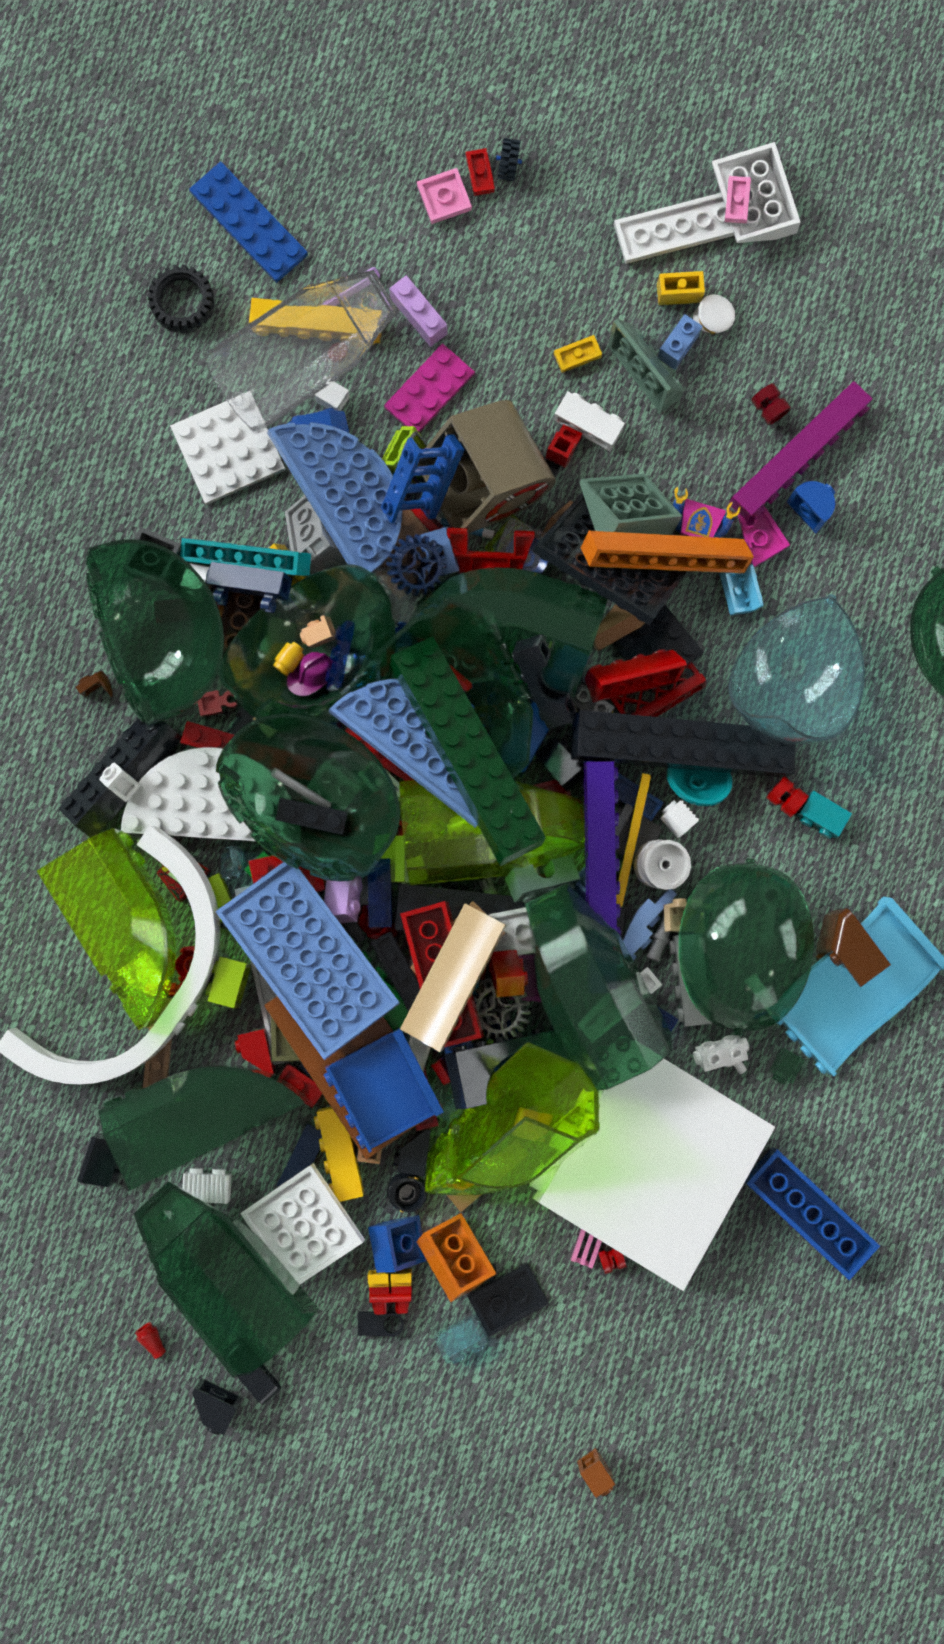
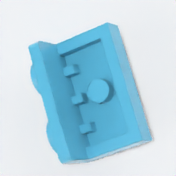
(742, 591)

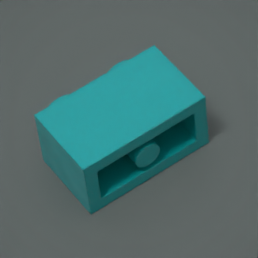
(823, 815)

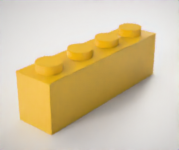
(340, 1155)

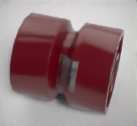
(770, 412)

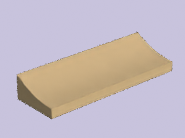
(453, 977)

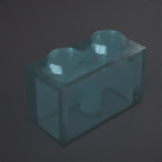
(461, 1339)

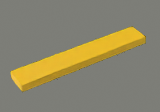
(632, 836)

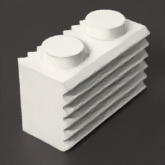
(678, 818)
(208, 1187)

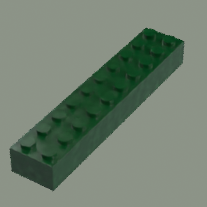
(467, 751)

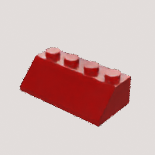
(634, 674)

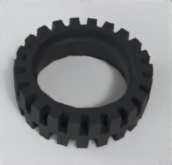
(169, 277)

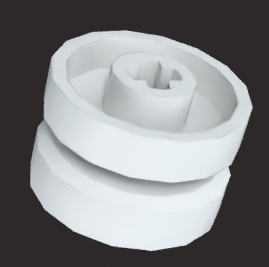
(662, 864)

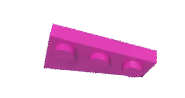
(762, 537)

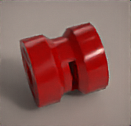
(607, 1262)

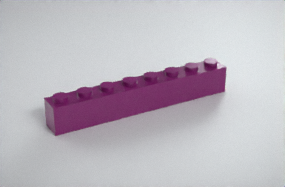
(800, 451)

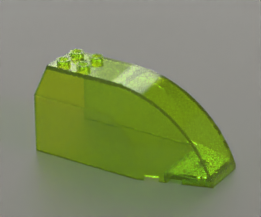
(448, 848)
(117, 919)
(532, 1122)

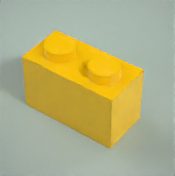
(680, 288)

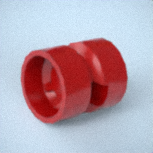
(792, 802)

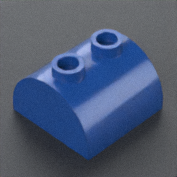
(813, 503)

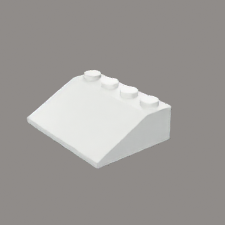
(770, 199)

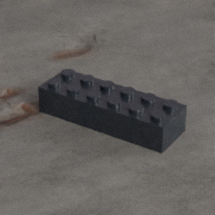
(136, 752)

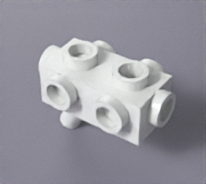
(721, 1053)

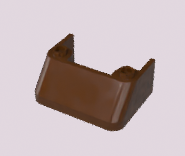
(850, 946)

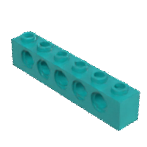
(243, 555)

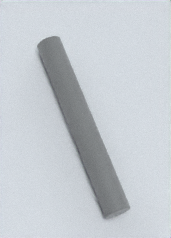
(299, 788)

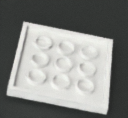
(225, 452)
(304, 1224)

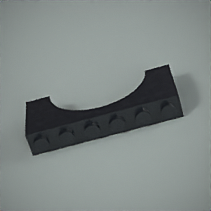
(472, 1067)

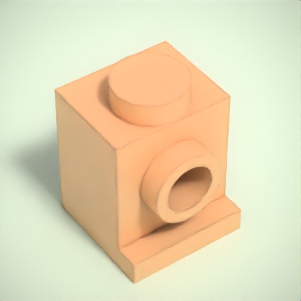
(318, 632)

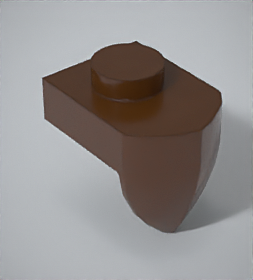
(91, 683)

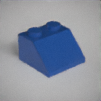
(395, 1244)

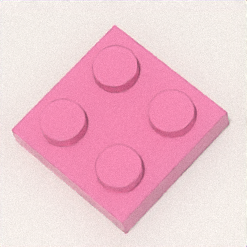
(444, 196)

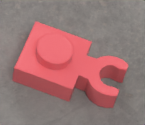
(212, 703)

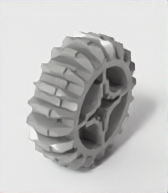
(501, 1019)

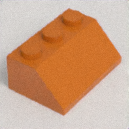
(455, 1257)

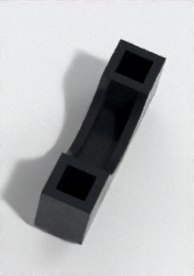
(554, 706)

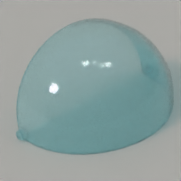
(801, 674)

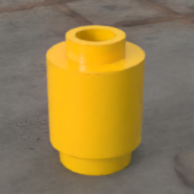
(288, 658)

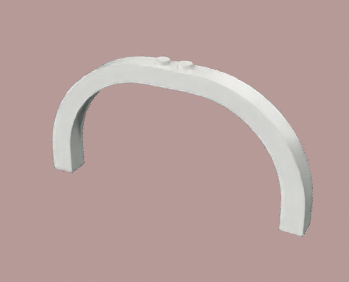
(50, 1066)

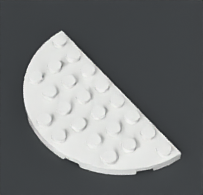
(183, 799)

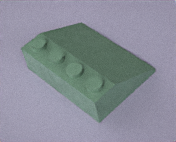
(644, 366)
(629, 505)

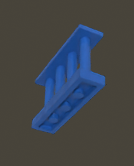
(434, 489)

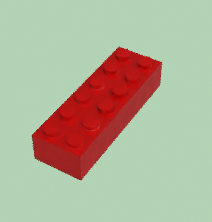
(426, 933)

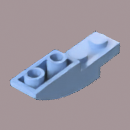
(637, 933)

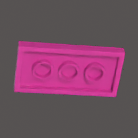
(429, 388)

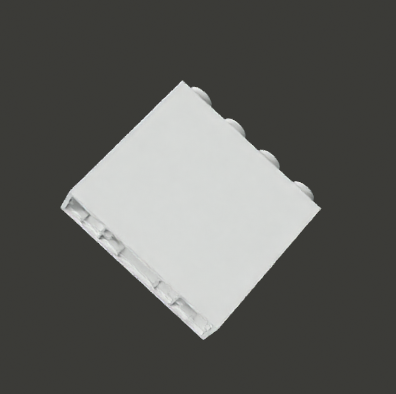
(658, 1170)

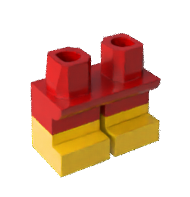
(381, 1294)

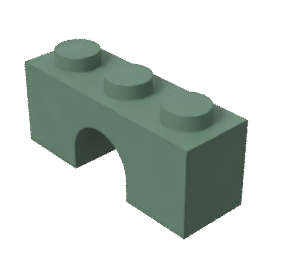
(527, 884)

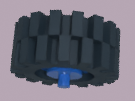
(509, 159)

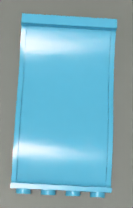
(838, 1013)

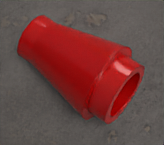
(150, 1339)

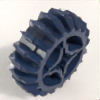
(422, 581)

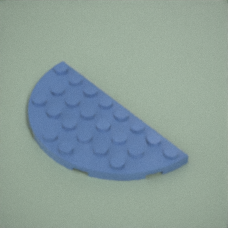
(344, 488)
(390, 725)

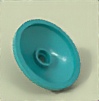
(699, 786)

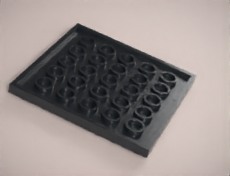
(633, 590)

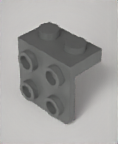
(647, 831)

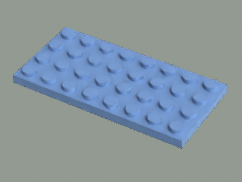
(307, 958)

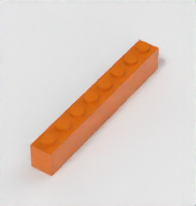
(666, 552)

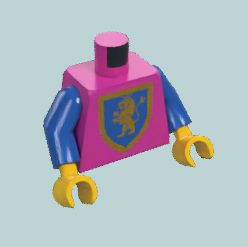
(702, 519)

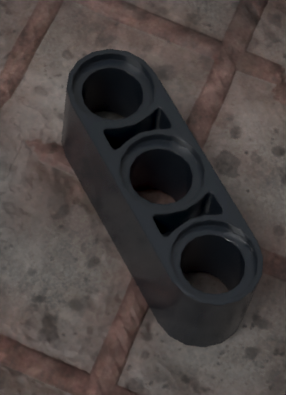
(261, 1384)

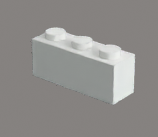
(590, 420)

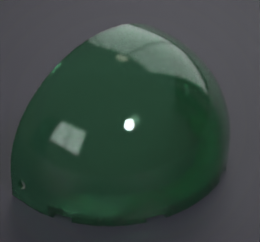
(337, 592)
(155, 626)
(330, 766)

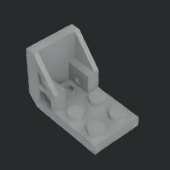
(310, 536)

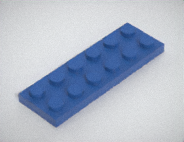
(248, 222)

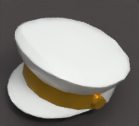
(714, 314)

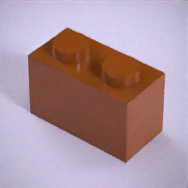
(596, 1473)

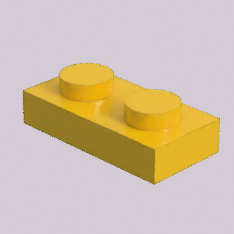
(577, 353)

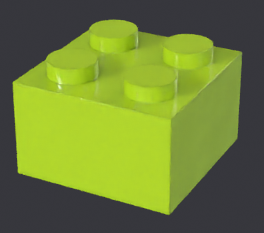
(228, 982)

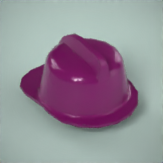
(309, 674)

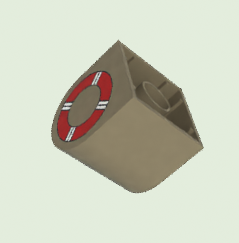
(498, 469)

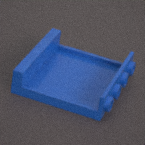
(382, 1089)

